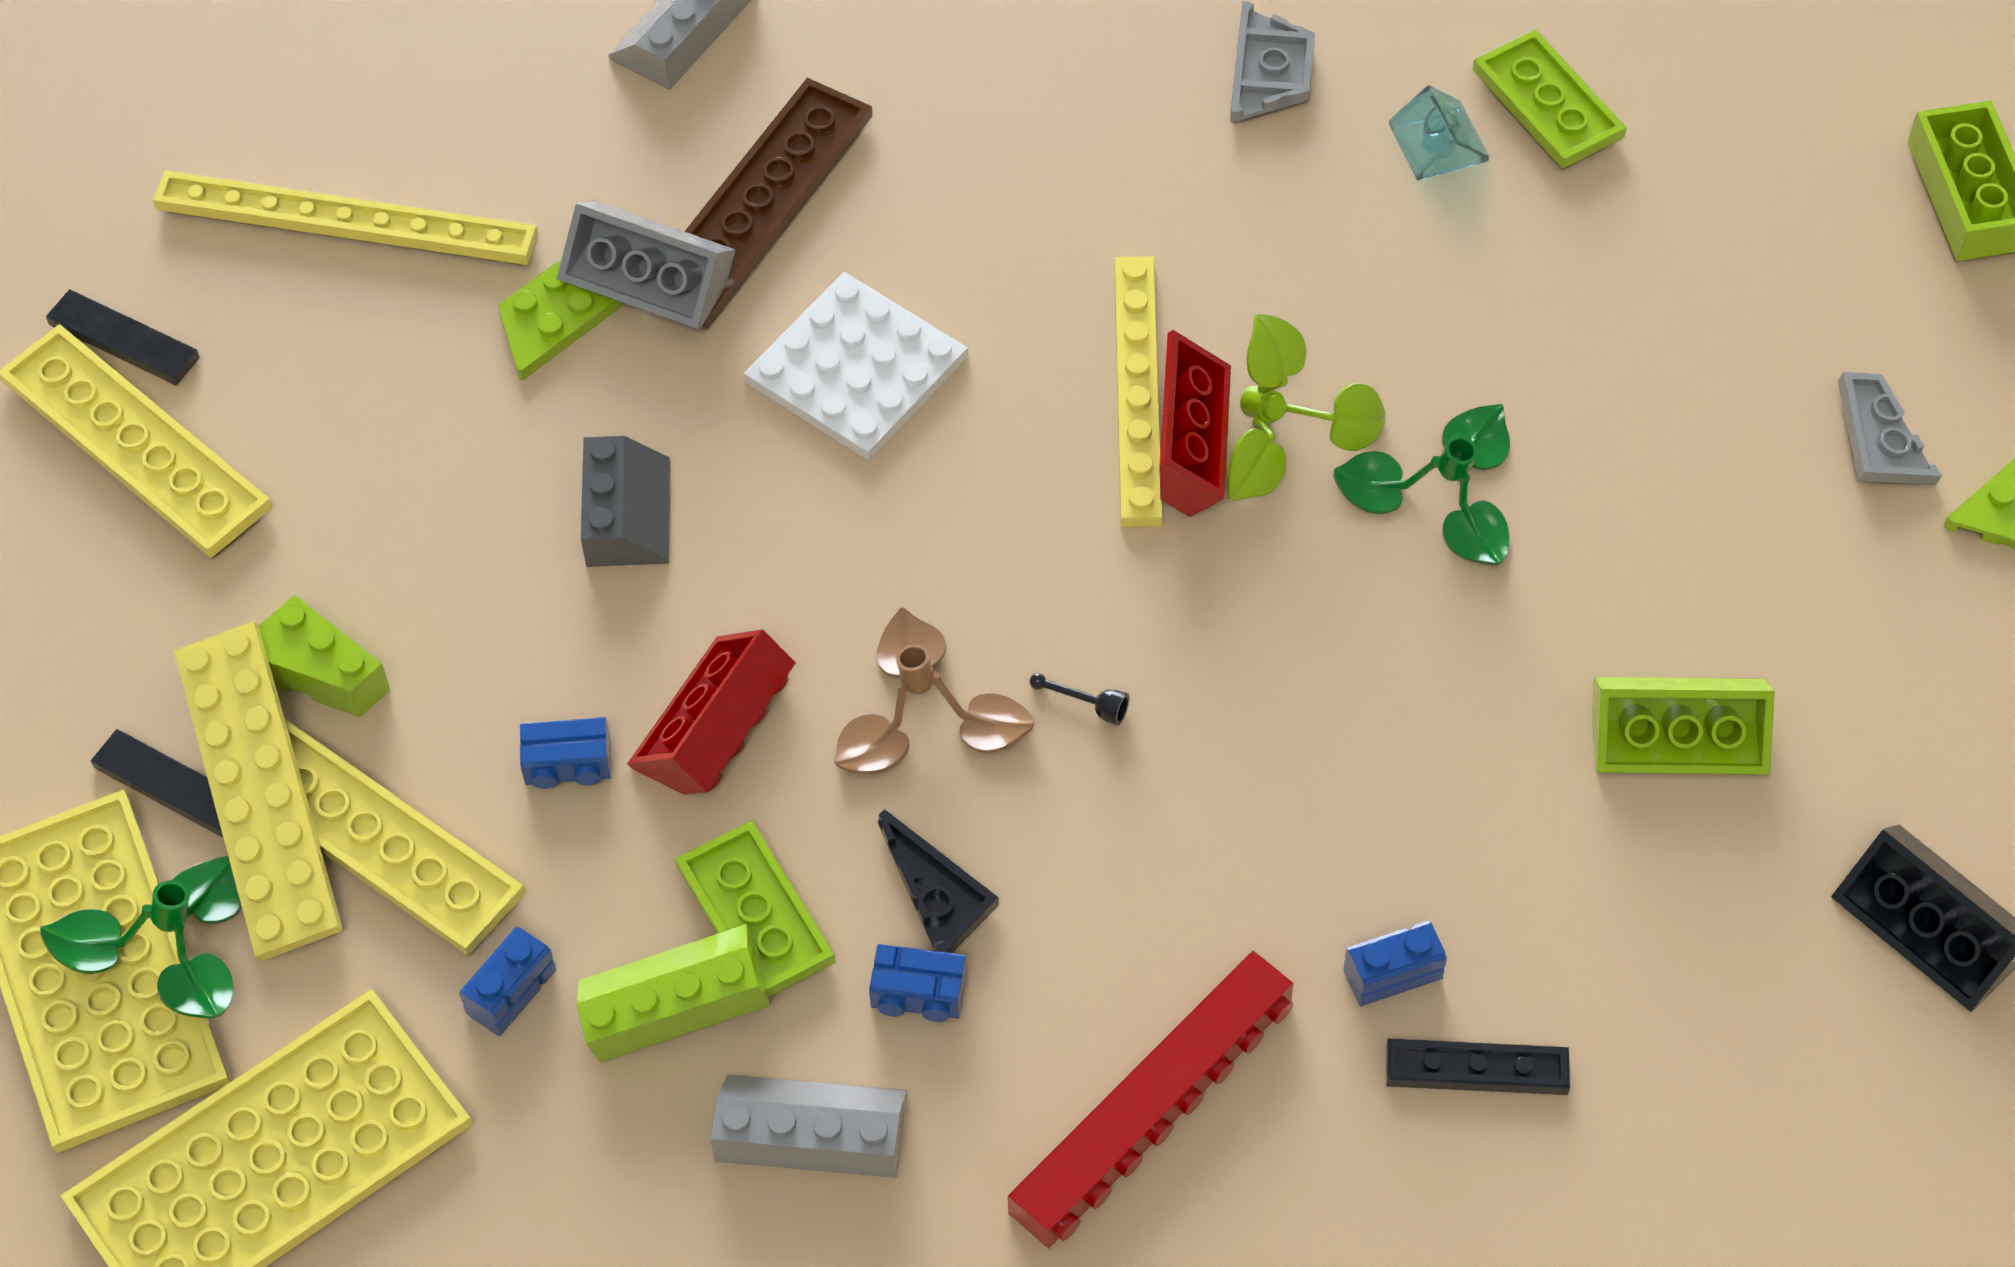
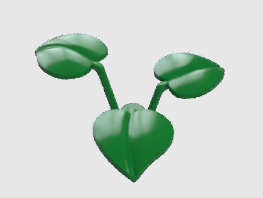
(1469, 440)
(195, 987)

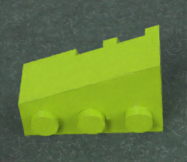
(321, 660)

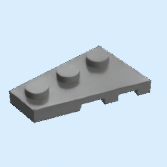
(1878, 435)

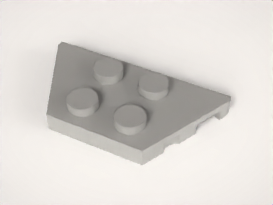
(1270, 65)

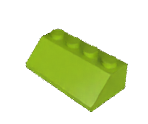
(1682, 725)
(671, 994)

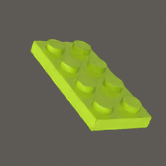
(1549, 98)
(743, 884)

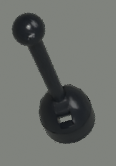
(1110, 704)

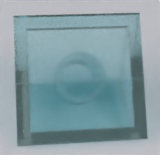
(1437, 134)

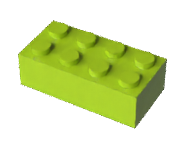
(1968, 176)

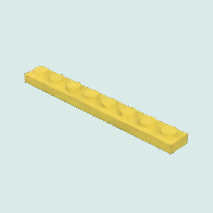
(1137, 392)

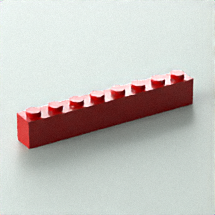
(1150, 1100)

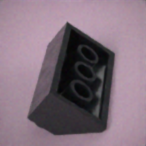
(1931, 916)

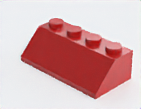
(1193, 426)
(713, 712)

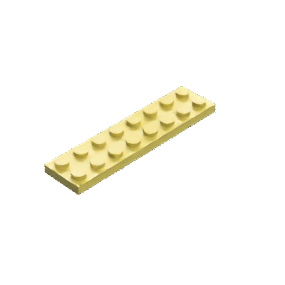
(135, 440)
(257, 792)
(401, 850)

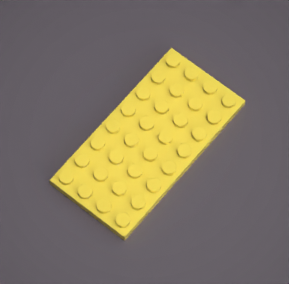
(103, 1041)
(274, 1150)

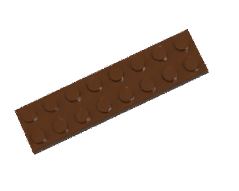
(778, 177)

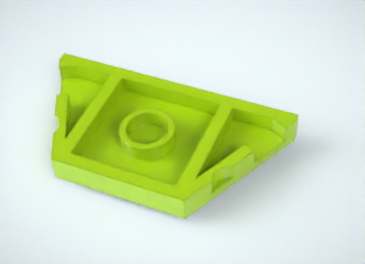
(549, 317)
(1990, 509)

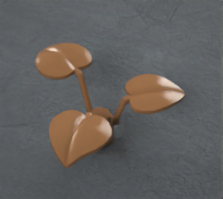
(911, 651)

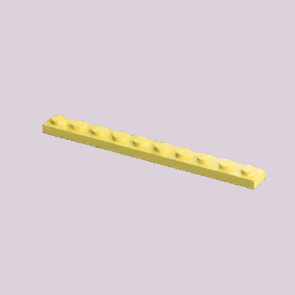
(346, 217)

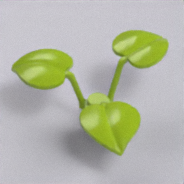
(1272, 355)

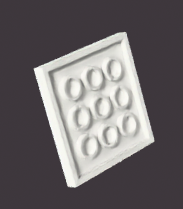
(856, 365)

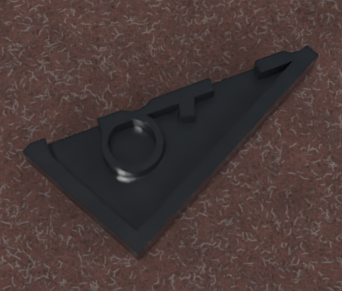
(943, 894)

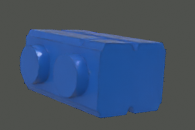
(565, 752)
(1394, 963)
(507, 981)
(918, 982)

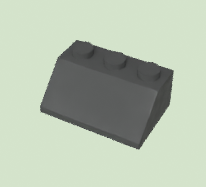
(624, 503)

